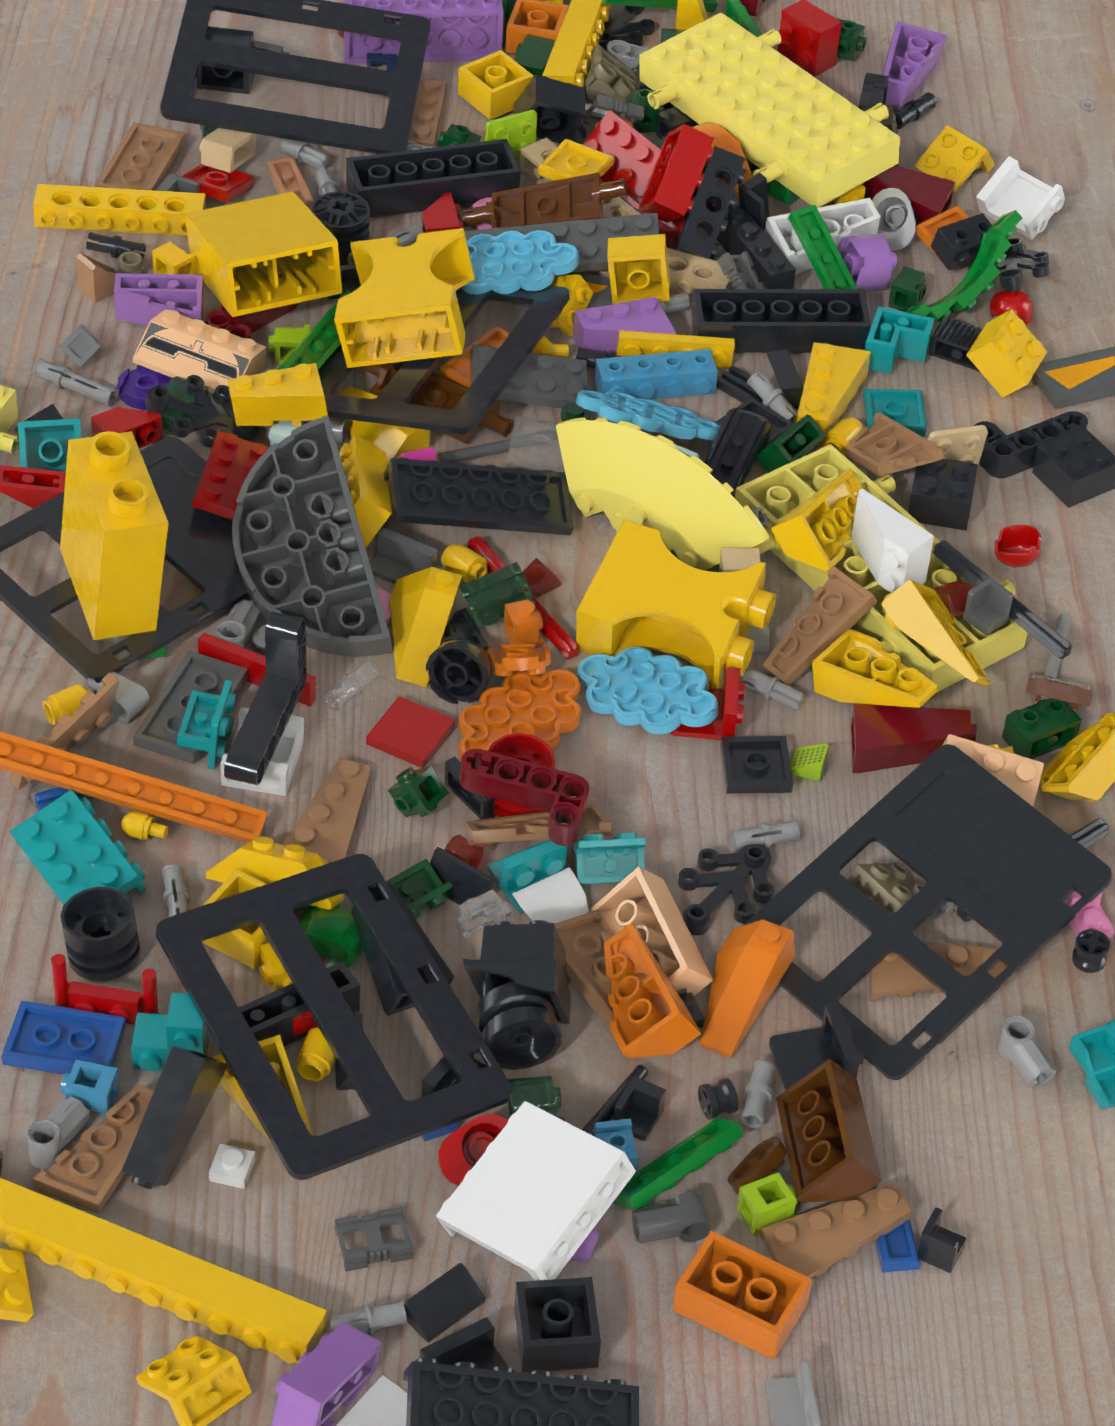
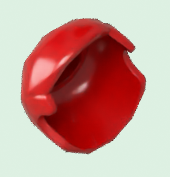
(1017, 301)
(1018, 545)

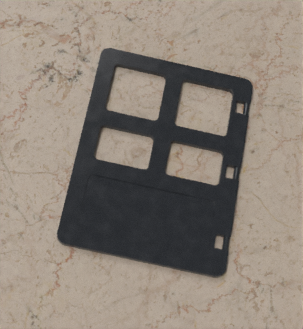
(196, 545)
(974, 849)

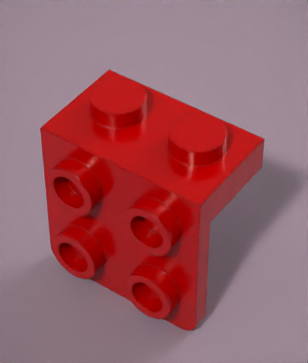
(729, 711)

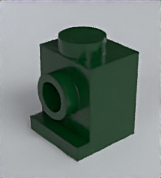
(907, 289)

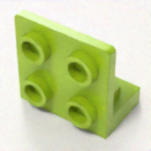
(517, 129)

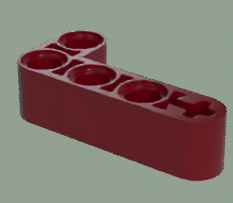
(248, 323)
(486, 773)

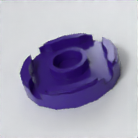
(134, 393)

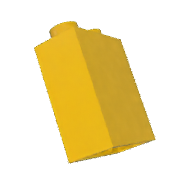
(254, 241)
(113, 534)

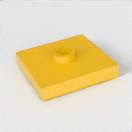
(574, 160)

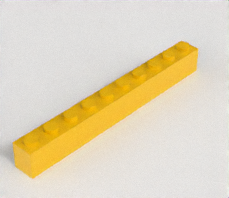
(159, 1274)

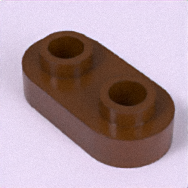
(758, 1163)

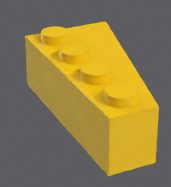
(832, 383)
(370, 493)

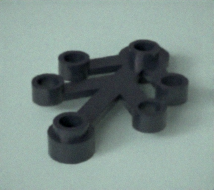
(621, 26)
(1012, 277)
(206, 414)
(750, 860)

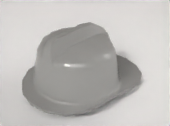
(896, 218)

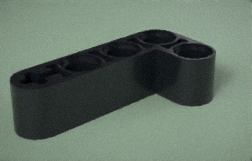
(1016, 452)

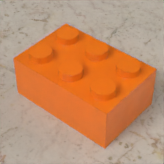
(742, 1295)

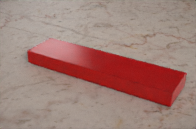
(256, 663)

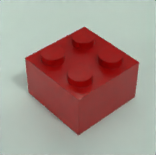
(809, 37)

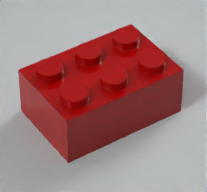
(677, 173)

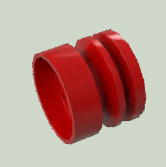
(526, 748)

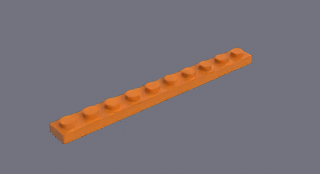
(130, 789)

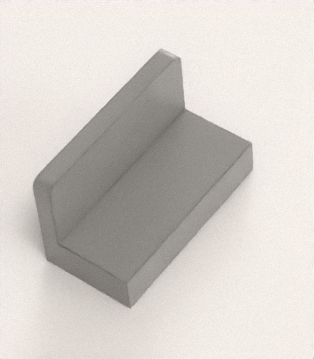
(793, 1399)

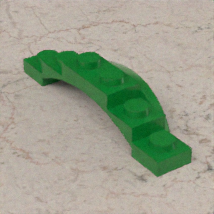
(980, 275)

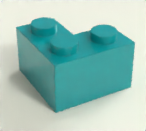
(897, 335)
(158, 1033)

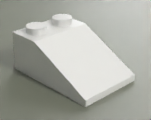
(890, 543)

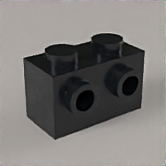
(960, 241)

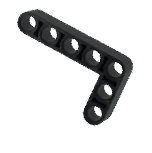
(274, 699)

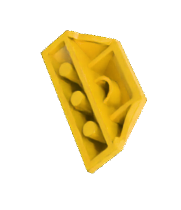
(1084, 765)
(271, 863)

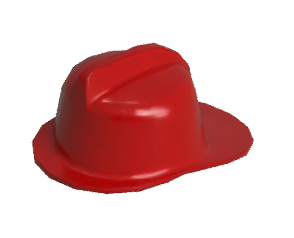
(467, 1145)

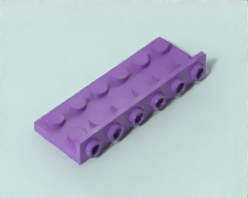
(457, 29)

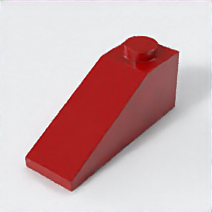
(31, 485)

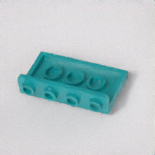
(75, 849)

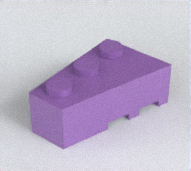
(599, 326)
(326, 1378)

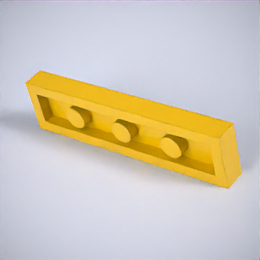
(643, 343)

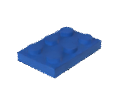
(55, 1036)

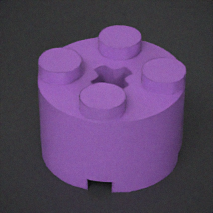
(868, 260)

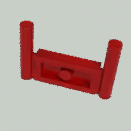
(102, 998)

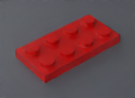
(225, 473)

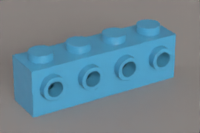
(658, 374)

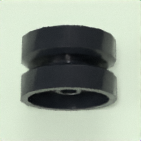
(518, 1026)

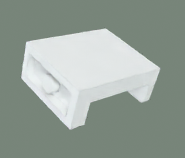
(1016, 190)
(283, 763)

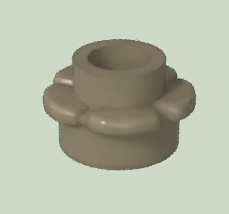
(130, 263)

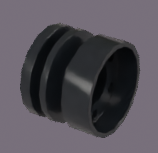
(345, 217)
(100, 933)

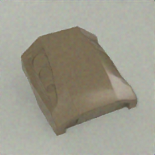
(609, 77)

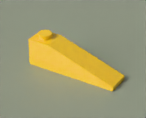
(390, 438)
(820, 524)

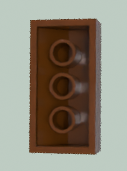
(827, 1136)

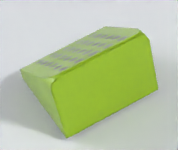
(810, 761)

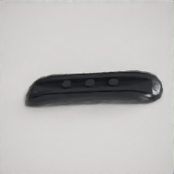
(737, 446)

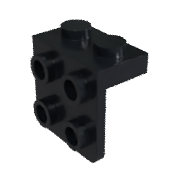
(803, 1051)

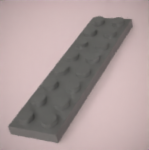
(588, 235)

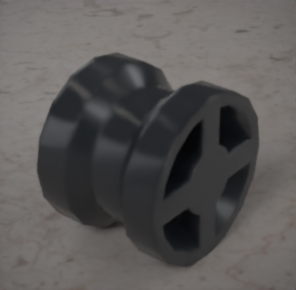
(1090, 951)
(718, 1098)

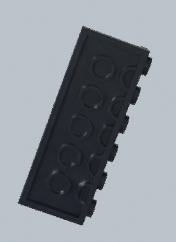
(479, 496)
(501, 1397)

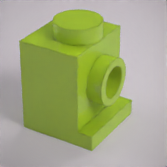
(286, 341)
(766, 1202)

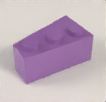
(146, 295)

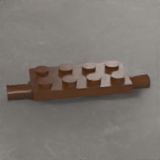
(547, 202)
(444, 394)

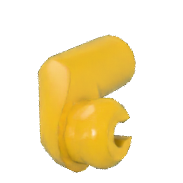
(549, 348)

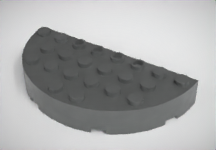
(305, 546)

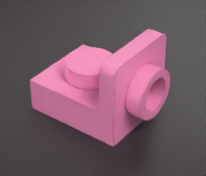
(1090, 916)

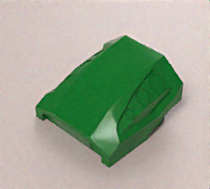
(333, 933)

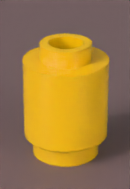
(843, 433)
(464, 562)
(64, 702)
(315, 1057)

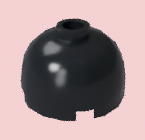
(459, 670)

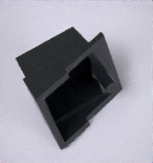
(524, 955)

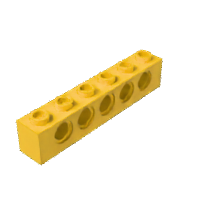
(114, 209)

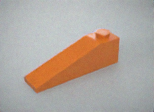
(743, 981)
(645, 1005)

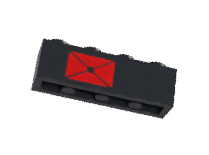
(286, 1013)

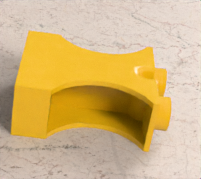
(405, 299)
(663, 605)

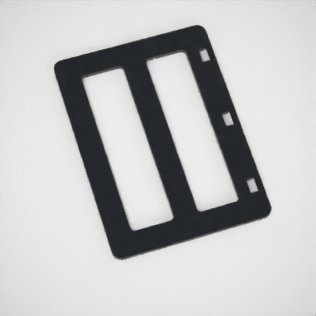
(399, 85)
(392, 403)
(391, 1116)

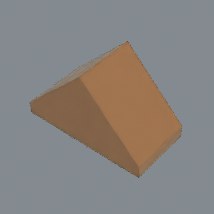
(95, 278)

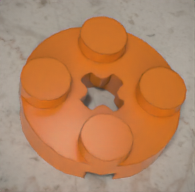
(519, 658)

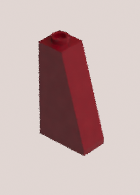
(926, 192)
(902, 735)

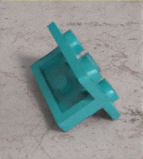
(208, 722)
(608, 860)
(527, 868)

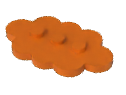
(523, 705)

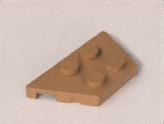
(891, 447)

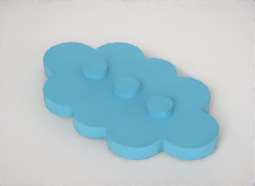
(518, 261)
(648, 414)
(647, 690)

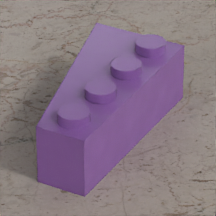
(910, 60)

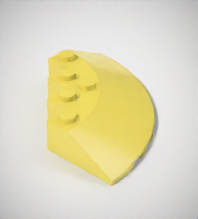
(655, 486)

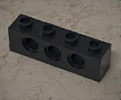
(724, 166)

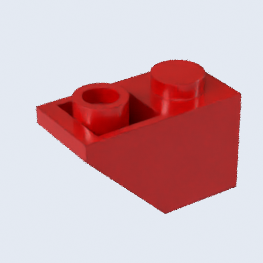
(442, 215)
(144, 425)

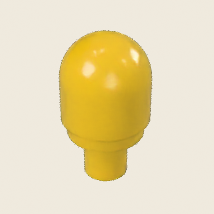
(142, 826)

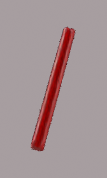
(551, 628)

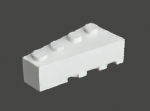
(841, 220)

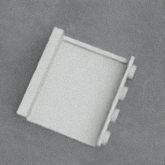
(537, 1192)

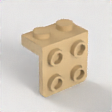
(961, 443)

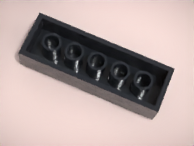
(421, 176)
(782, 318)

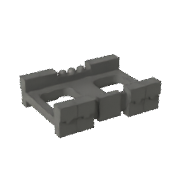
(606, 103)
(747, 275)
(376, 1248)

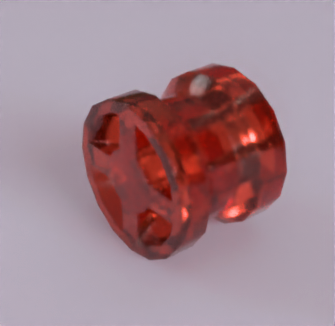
(463, 850)

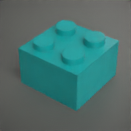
(46, 443)

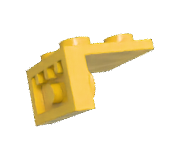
(954, 157)
(197, 1381)

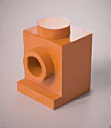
(523, 623)

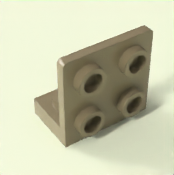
(885, 884)

